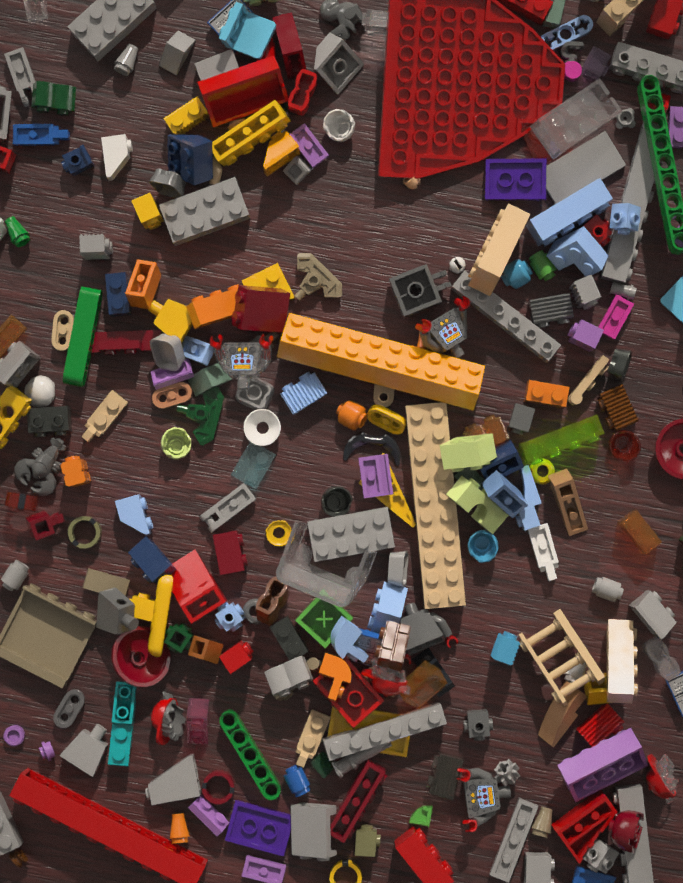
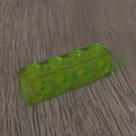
(557, 440)

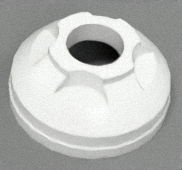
(254, 419)

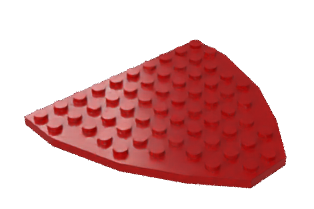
(460, 84)

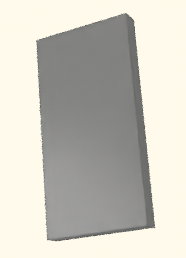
(583, 166)

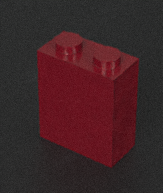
(260, 308)

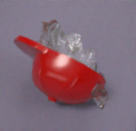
(386, 680)
(661, 778)

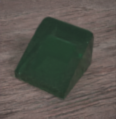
(322, 764)

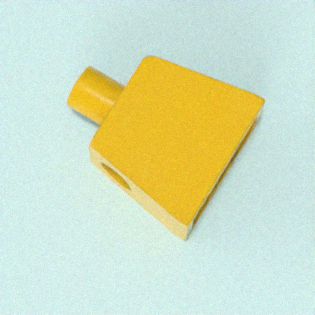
(172, 318)

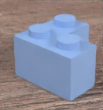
(578, 248)
(389, 607)

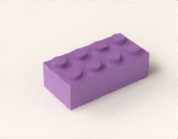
(603, 764)

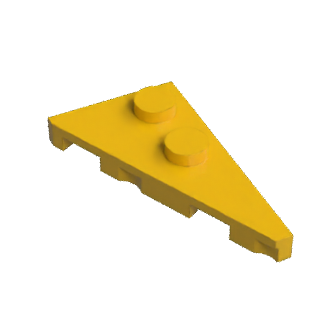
(397, 502)

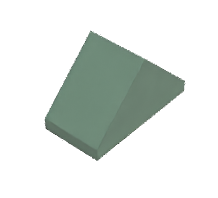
(207, 379)

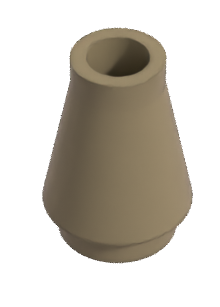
(542, 823)

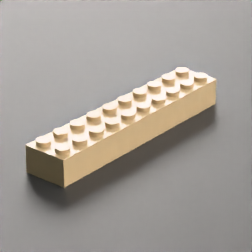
(433, 508)

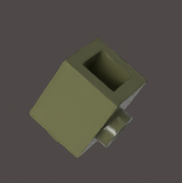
(366, 841)

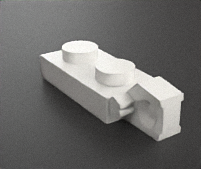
(544, 550)

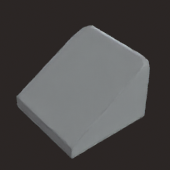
(297, 169)

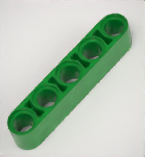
(82, 336)
(251, 764)

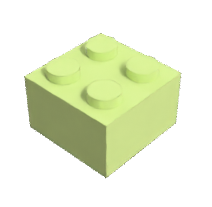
(468, 452)

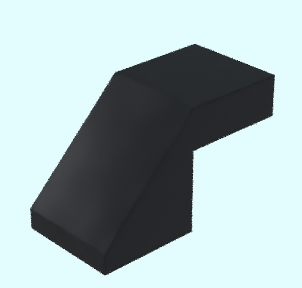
(428, 656)

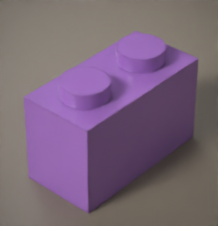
(585, 335)

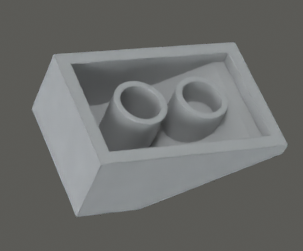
(17, 364)

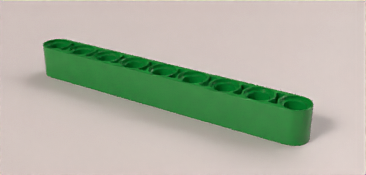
(666, 154)

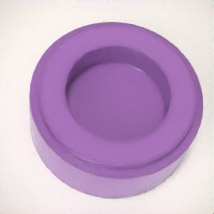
(14, 735)

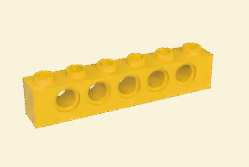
(19, 403)

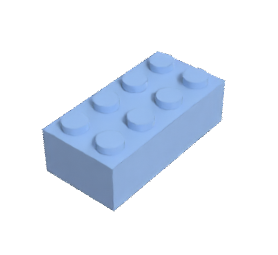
(568, 212)

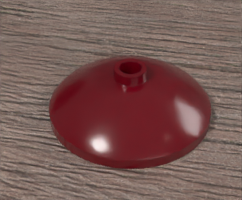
(668, 448)
(148, 669)

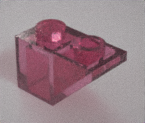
(198, 721)

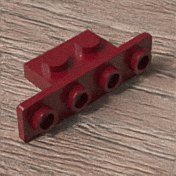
(123, 341)

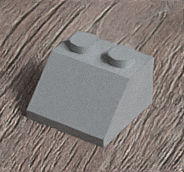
(653, 614)

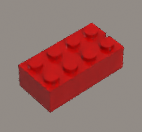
(243, 91)

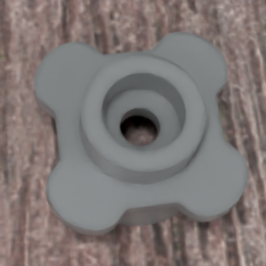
(629, 114)

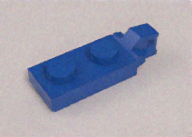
(38, 134)

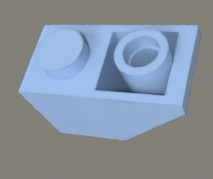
(132, 512)

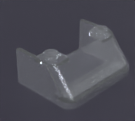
(298, 573)

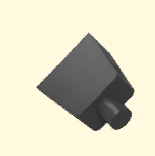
(115, 612)

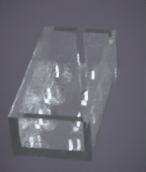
(575, 119)

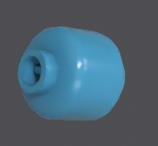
(516, 273)

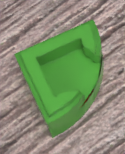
(422, 816)

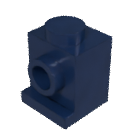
(84, 163)

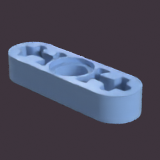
(576, 22)

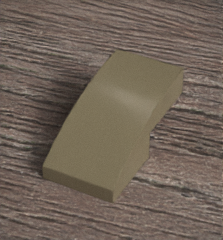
(101, 581)

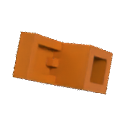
(339, 671)

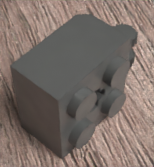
(420, 279)

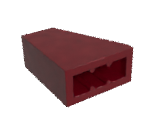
(289, 44)

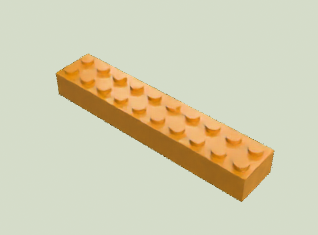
(381, 361)

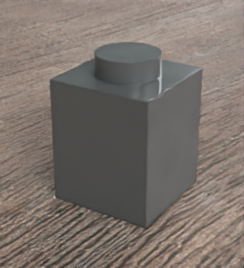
(520, 419)

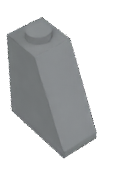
(176, 783)

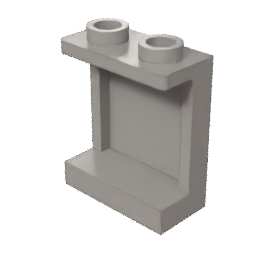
(312, 830)

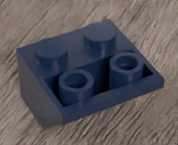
(190, 157)

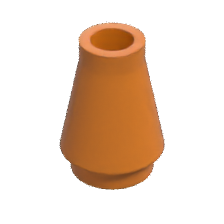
(179, 830)

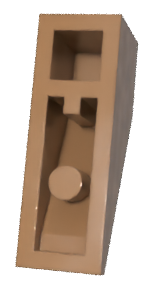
(568, 501)

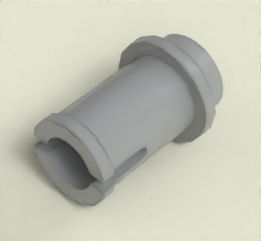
(623, 290)

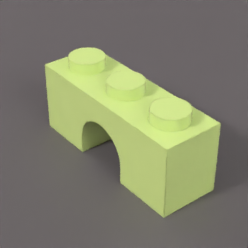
(467, 495)

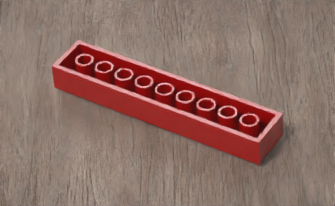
(107, 827)

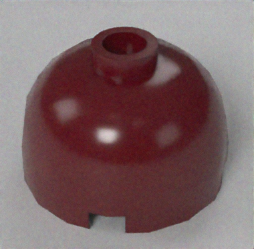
(626, 830)

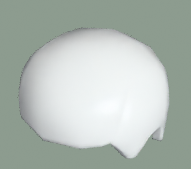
(339, 125)
(40, 390)

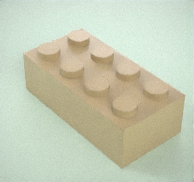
(497, 249)

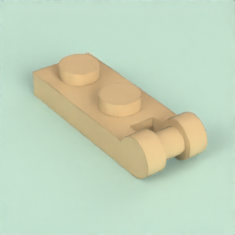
(588, 380)

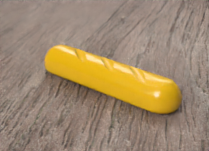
(160, 615)

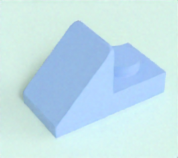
(197, 350)

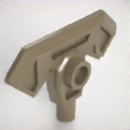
(316, 278)

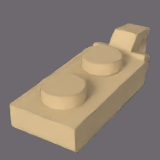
(104, 415)
(311, 736)

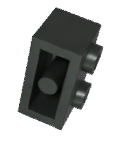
(49, 420)

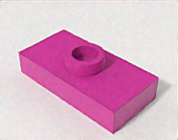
(615, 316)

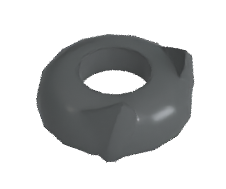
(251, 620)

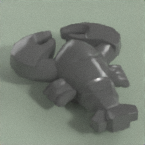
(41, 468)

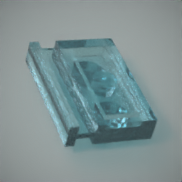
(253, 465)

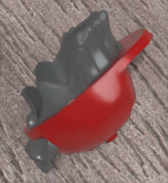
(167, 719)

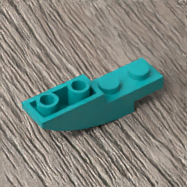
(122, 724)

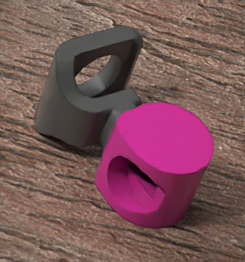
(572, 68)

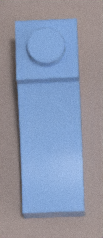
(528, 517)

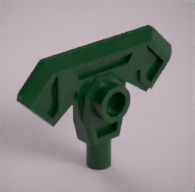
(206, 415)

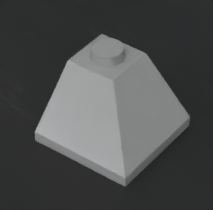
(336, 62)

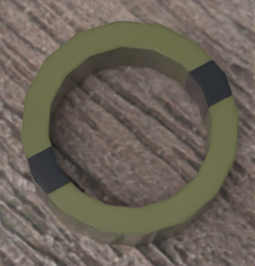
(71, 532)

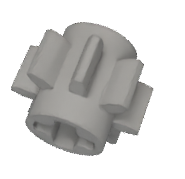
(507, 772)

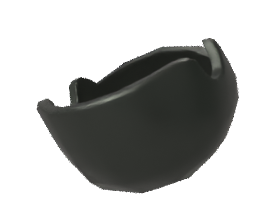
(336, 501)

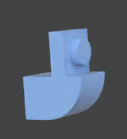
(343, 638)

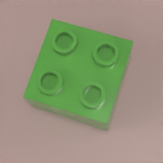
(320, 619)

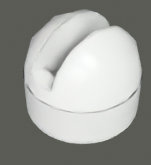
(453, 267)

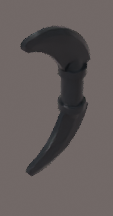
(384, 441)

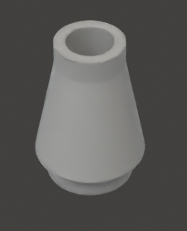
(126, 61)

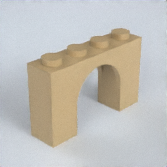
(616, 14)

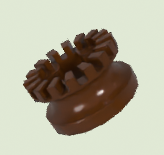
(17, 857)

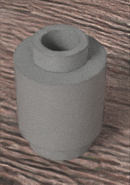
(14, 575)
(607, 589)

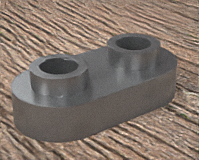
(69, 707)

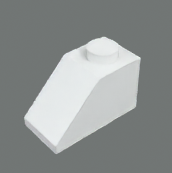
(116, 154)

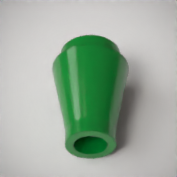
(18, 234)

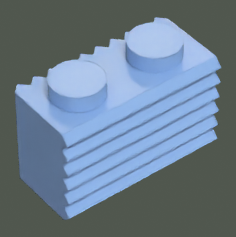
(303, 393)

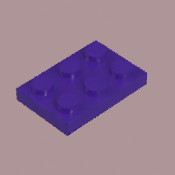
(516, 179)
(259, 828)

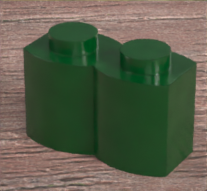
(53, 97)

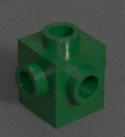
(174, 644)

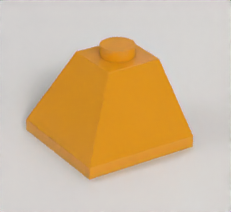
(280, 152)

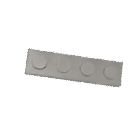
(513, 840)

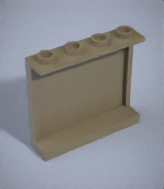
(46, 635)

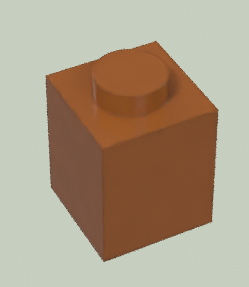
(205, 649)

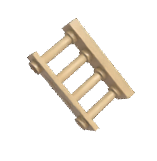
(570, 640)

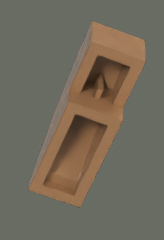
(559, 717)

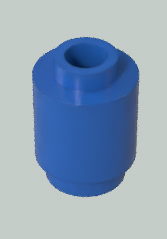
(297, 780)

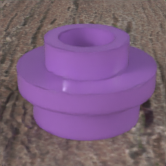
(47, 750)

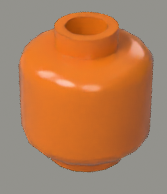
(351, 415)

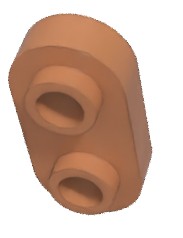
(172, 395)

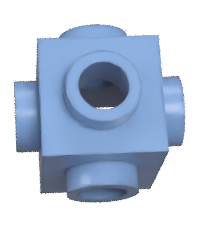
(625, 218)
(237, 613)

